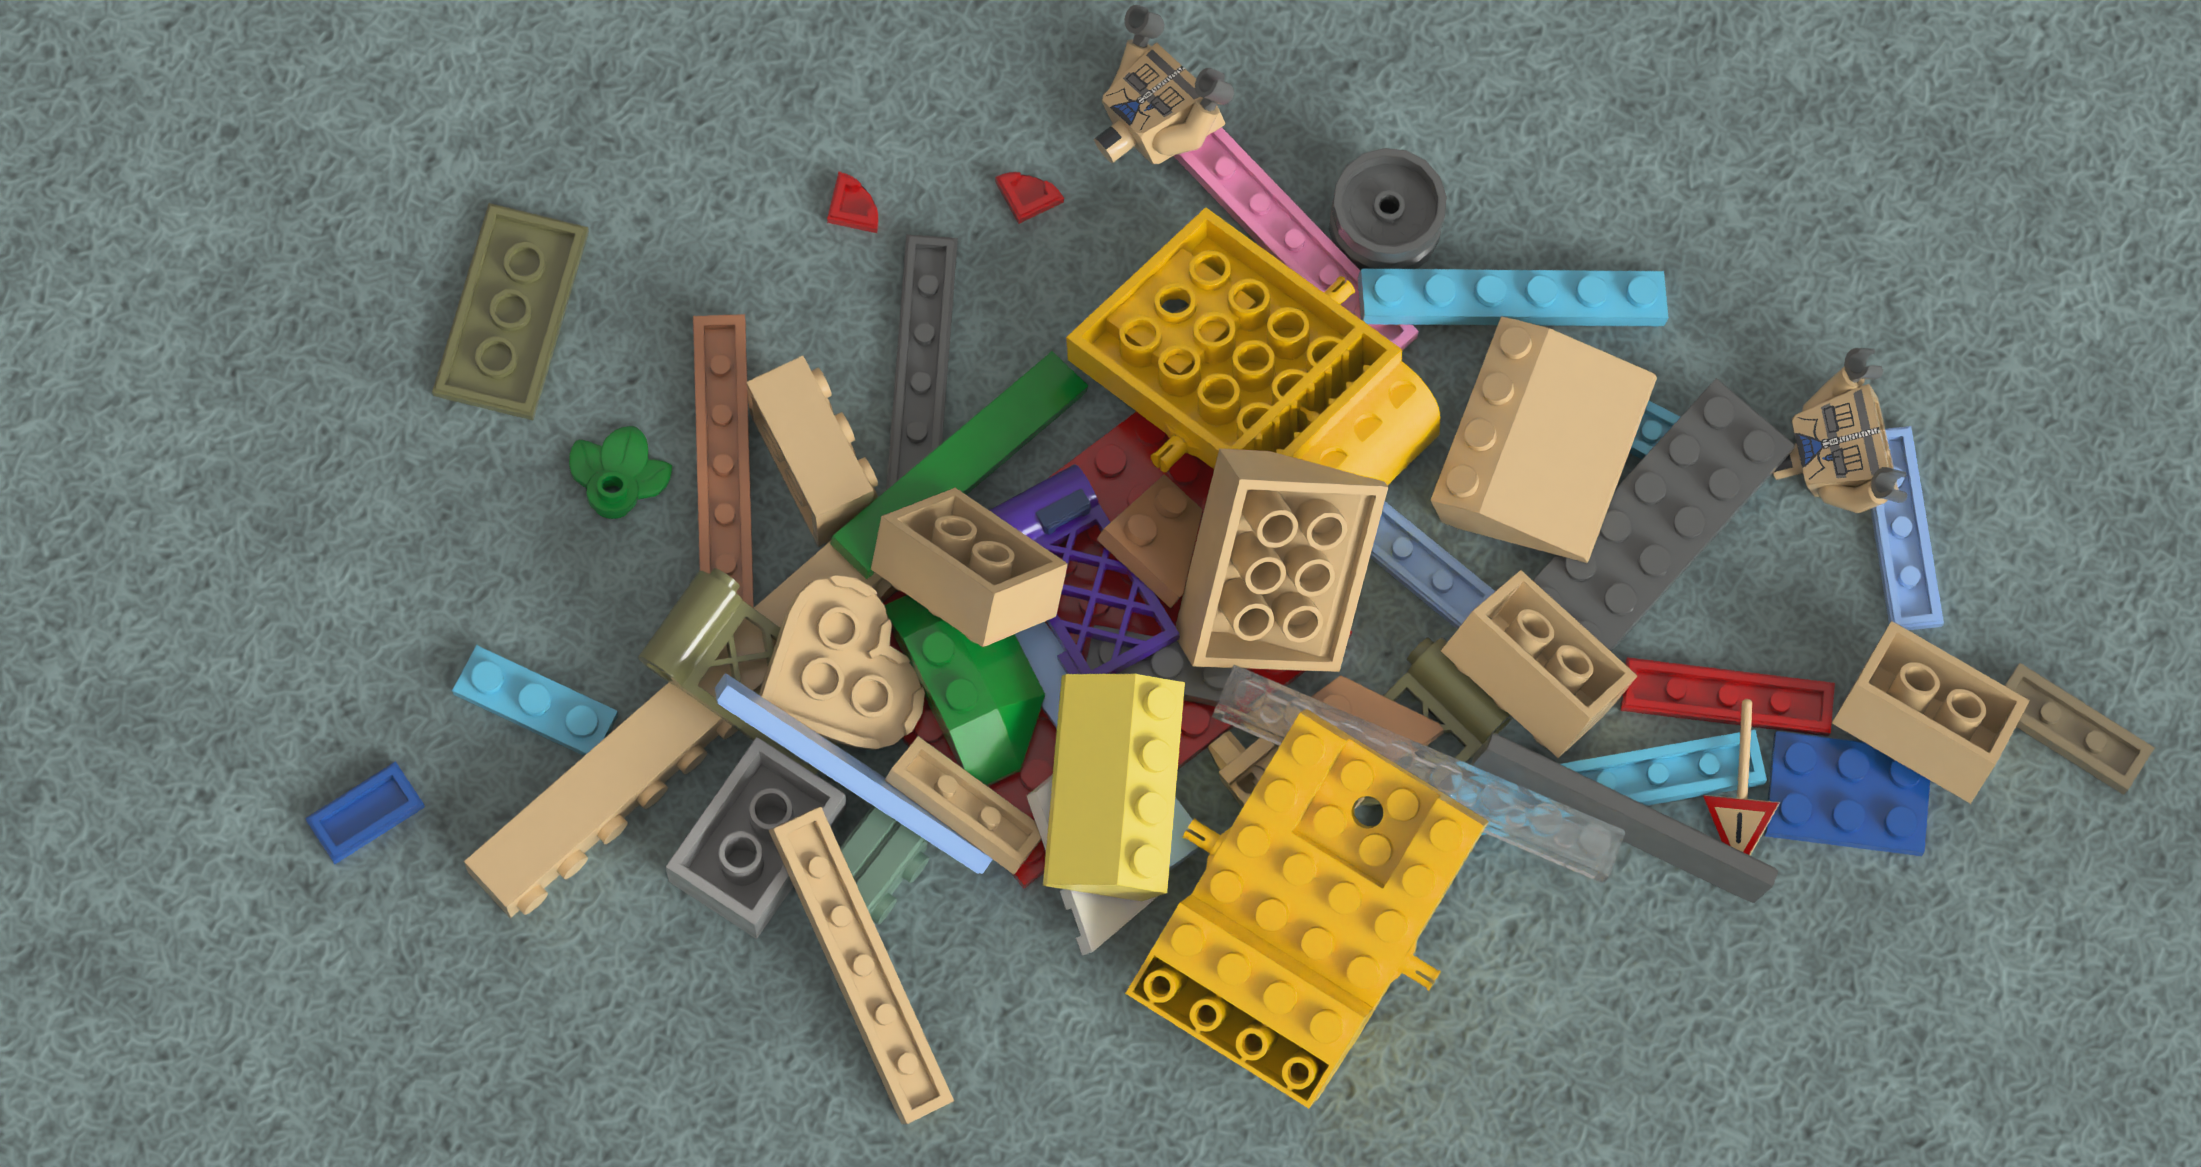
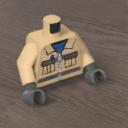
(1156, 100)
(1845, 441)

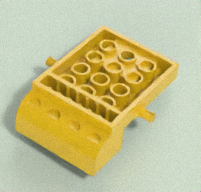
(1254, 360)
(1307, 909)

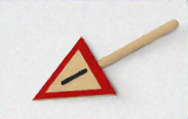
(1741, 819)

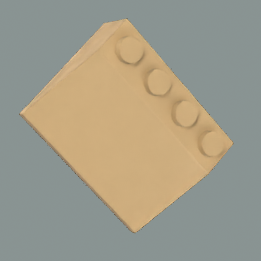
(1542, 441)
(1278, 563)

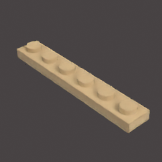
(861, 965)

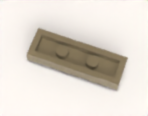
(2078, 731)

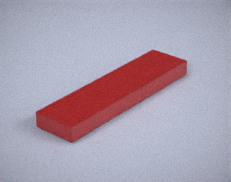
(1718, 696)

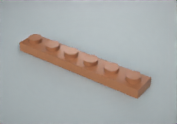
(723, 449)

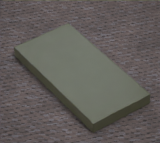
(510, 311)

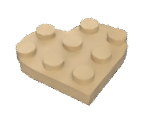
(838, 668)

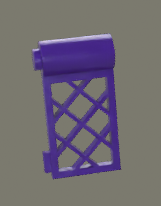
(1021, 514)

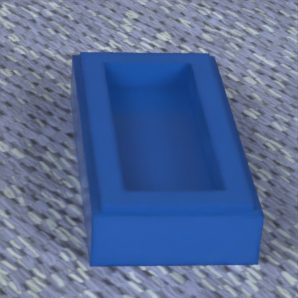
(365, 812)

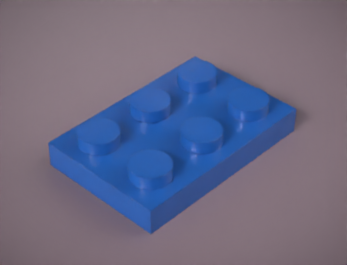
(1845, 795)

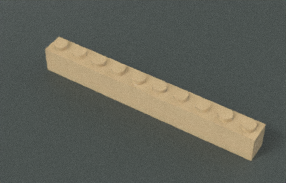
(631, 764)

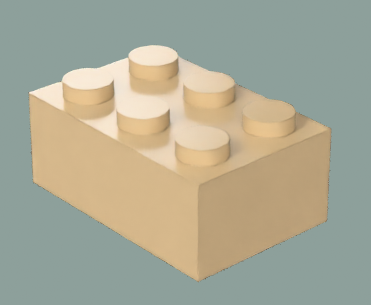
(811, 446)
(968, 567)
(1538, 663)
(1931, 712)

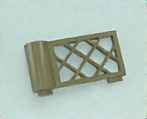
(696, 635)
(1450, 697)

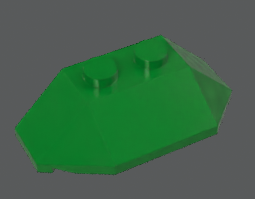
(978, 694)

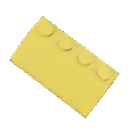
(1114, 785)

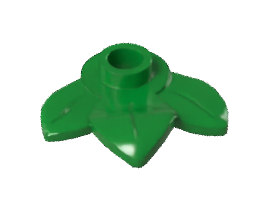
(619, 463)

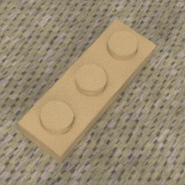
(965, 805)

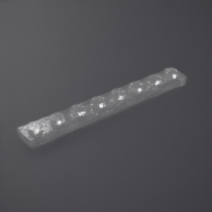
(1512, 810)

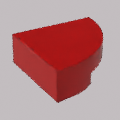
(1027, 195)
(852, 205)

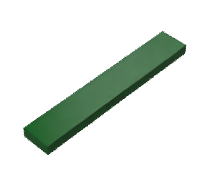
(969, 453)

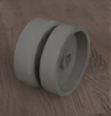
(1394, 184)

